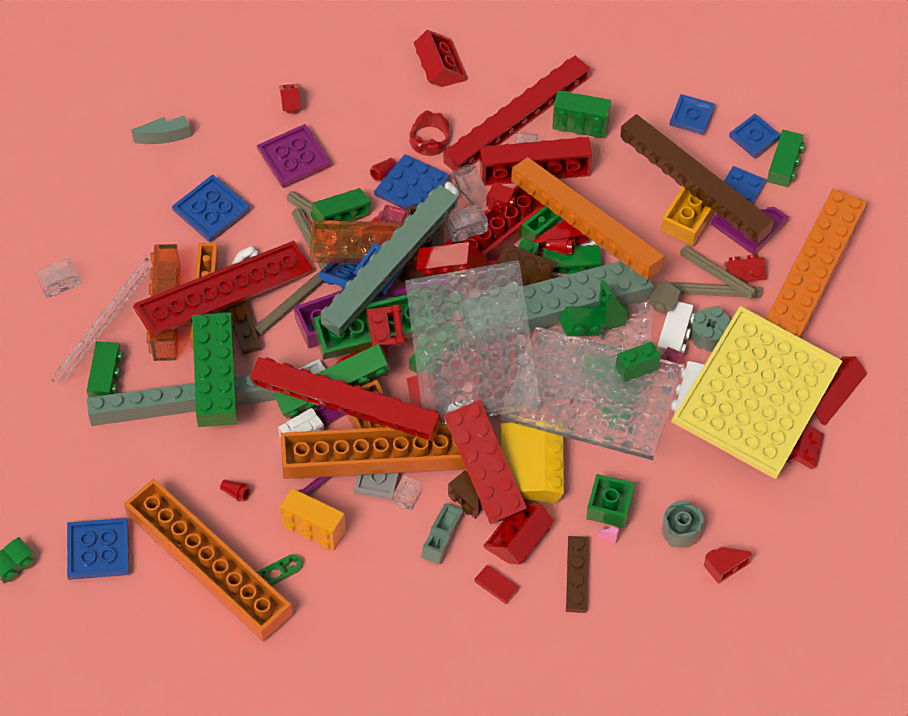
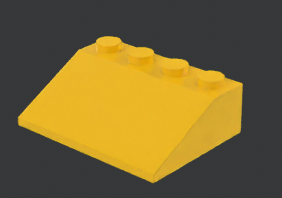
(534, 461)

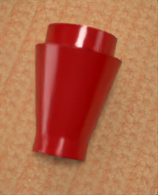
(380, 170)
(562, 246)
(237, 490)

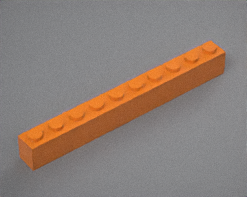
(588, 218)

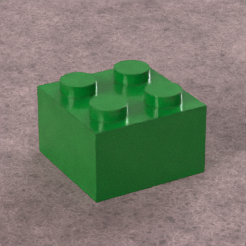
(610, 501)

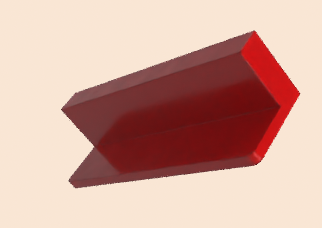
(842, 385)

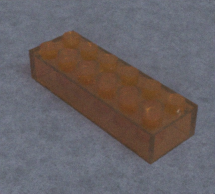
(349, 240)
(164, 276)

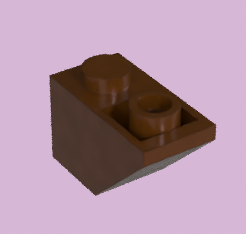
(463, 491)

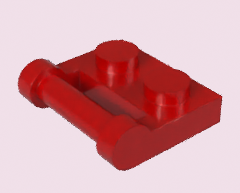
(379, 326)

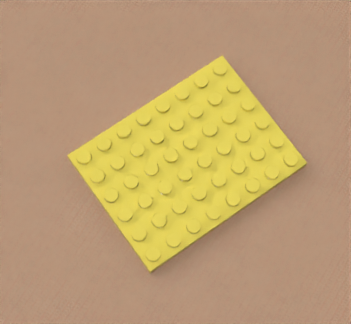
(757, 392)

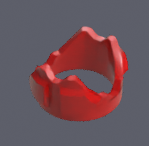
(430, 147)

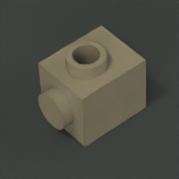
(664, 297)

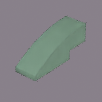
(162, 131)
(441, 533)

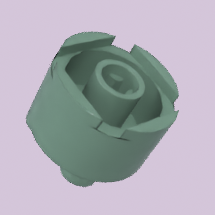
(708, 327)
(682, 524)

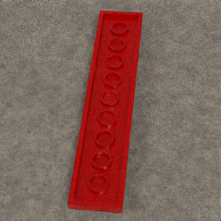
(222, 288)

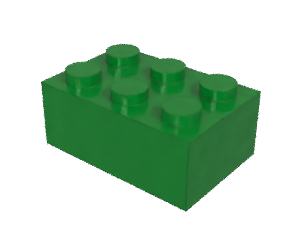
(581, 114)

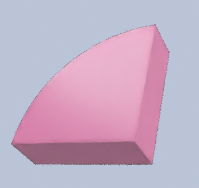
(609, 534)

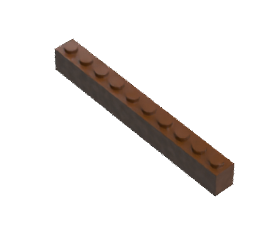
(696, 179)

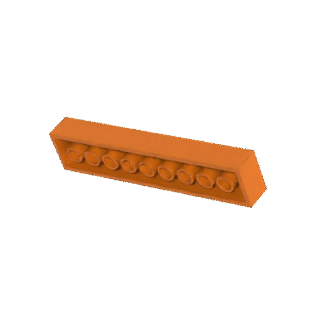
(817, 262)
(366, 452)
(208, 559)

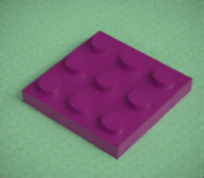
(293, 155)

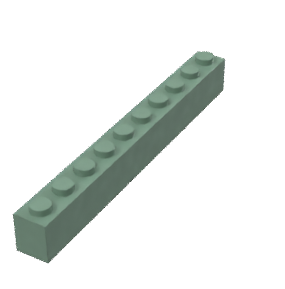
(389, 260)
(163, 402)

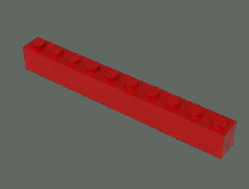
(517, 113)
(346, 399)

